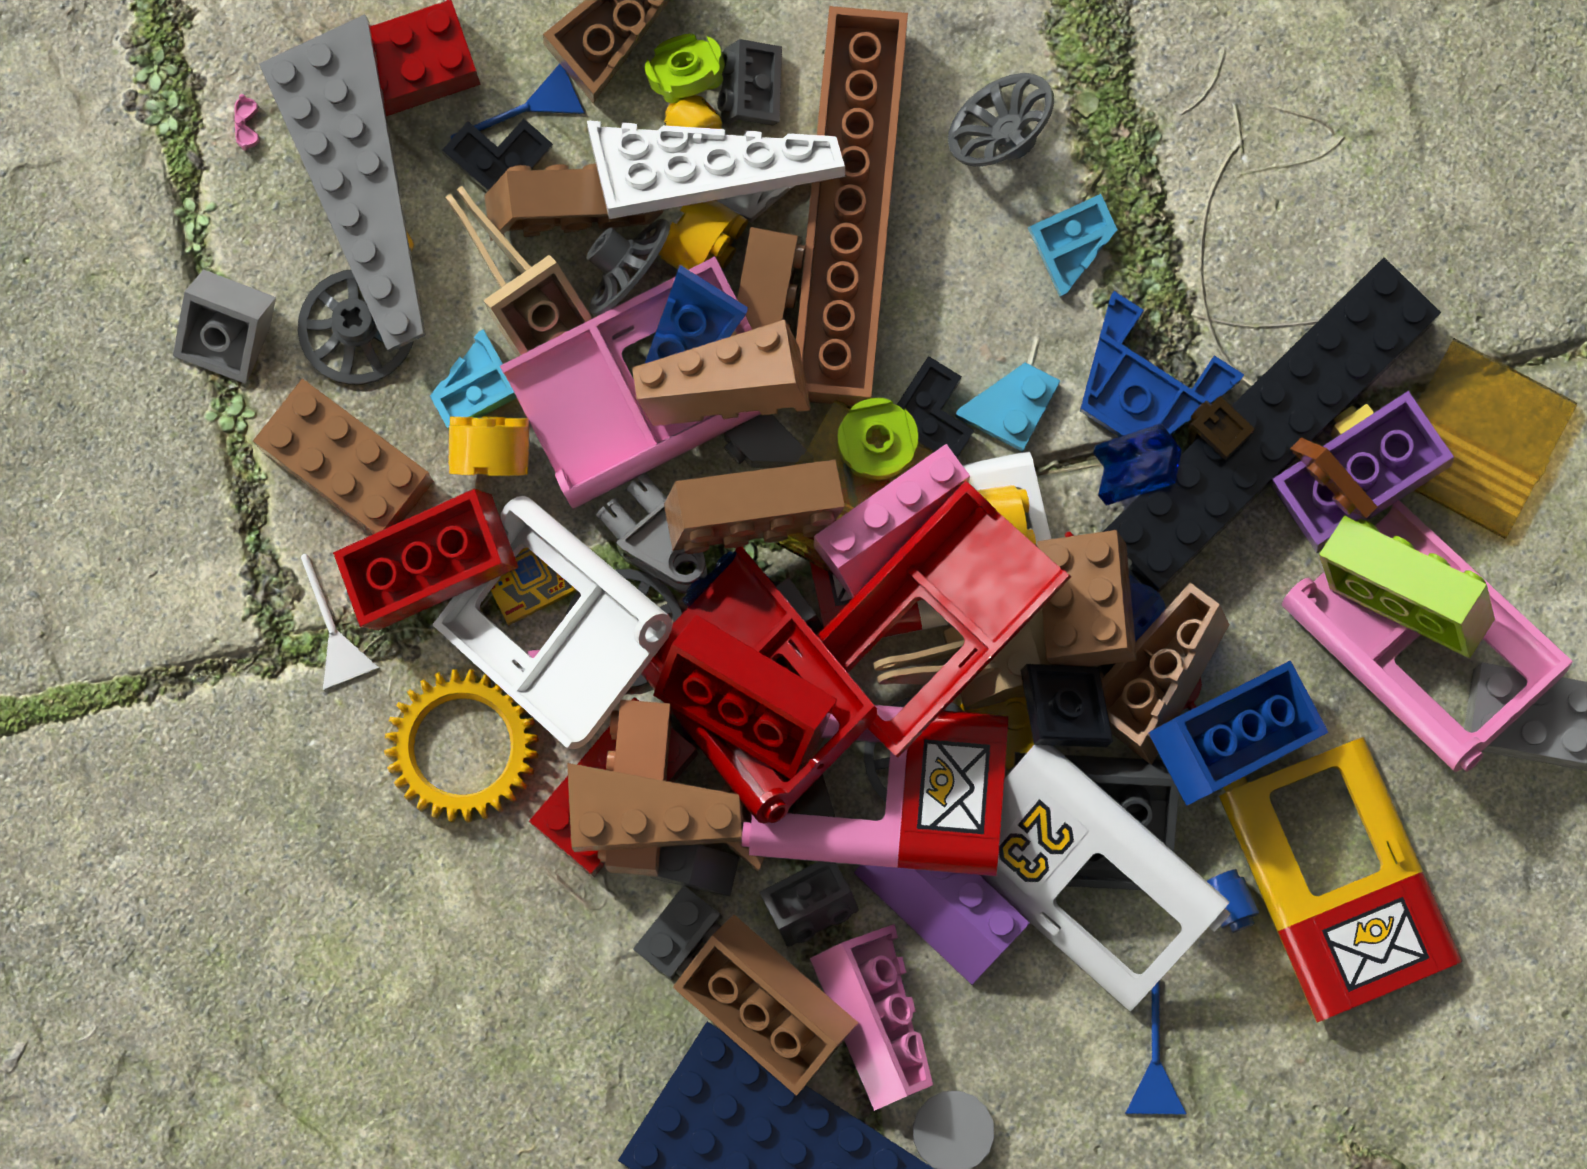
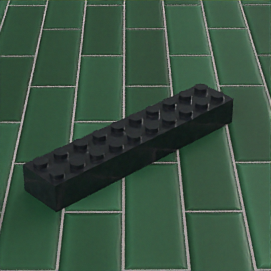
(1287, 403)

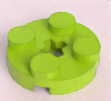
(701, 74)
(865, 458)

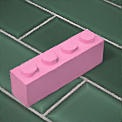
(879, 526)
(868, 985)

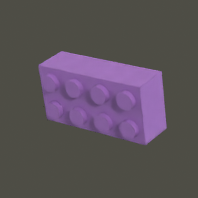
(1383, 453)

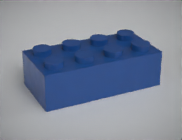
(1238, 732)

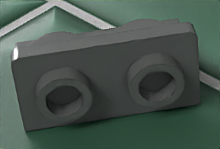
(751, 83)
(809, 902)
(678, 933)

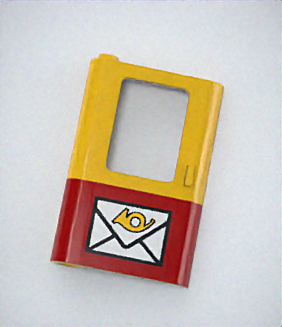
(1361, 935)

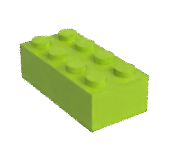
(1408, 585)

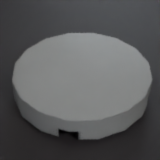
(953, 1131)

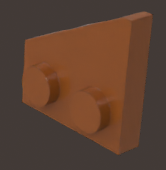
(1330, 472)

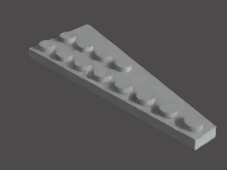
(340, 128)

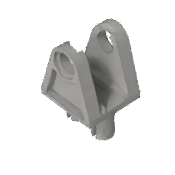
(649, 542)

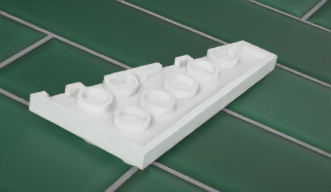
(696, 165)

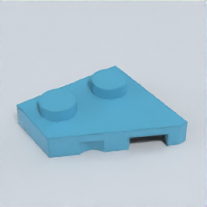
(1073, 240)
(474, 384)
(1011, 406)

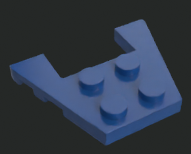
(1132, 393)

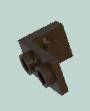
(1220, 427)

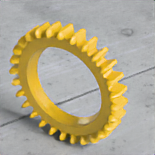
(411, 721)

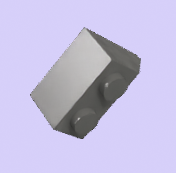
(223, 325)

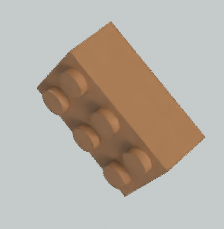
(1092, 613)

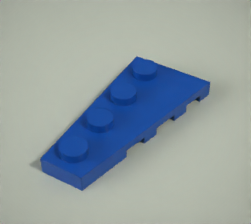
(694, 316)

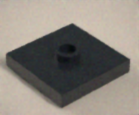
(1066, 705)

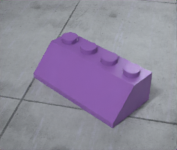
(951, 912)

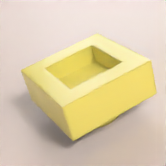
(1350, 418)

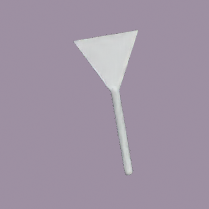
(343, 658)

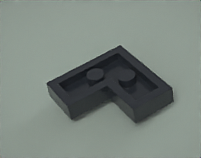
(486, 161)
(925, 402)

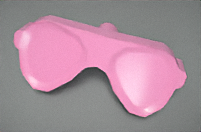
(244, 110)

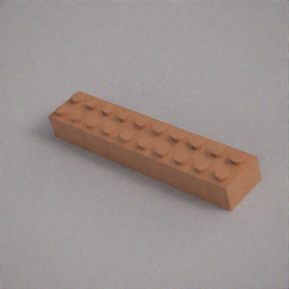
(851, 212)

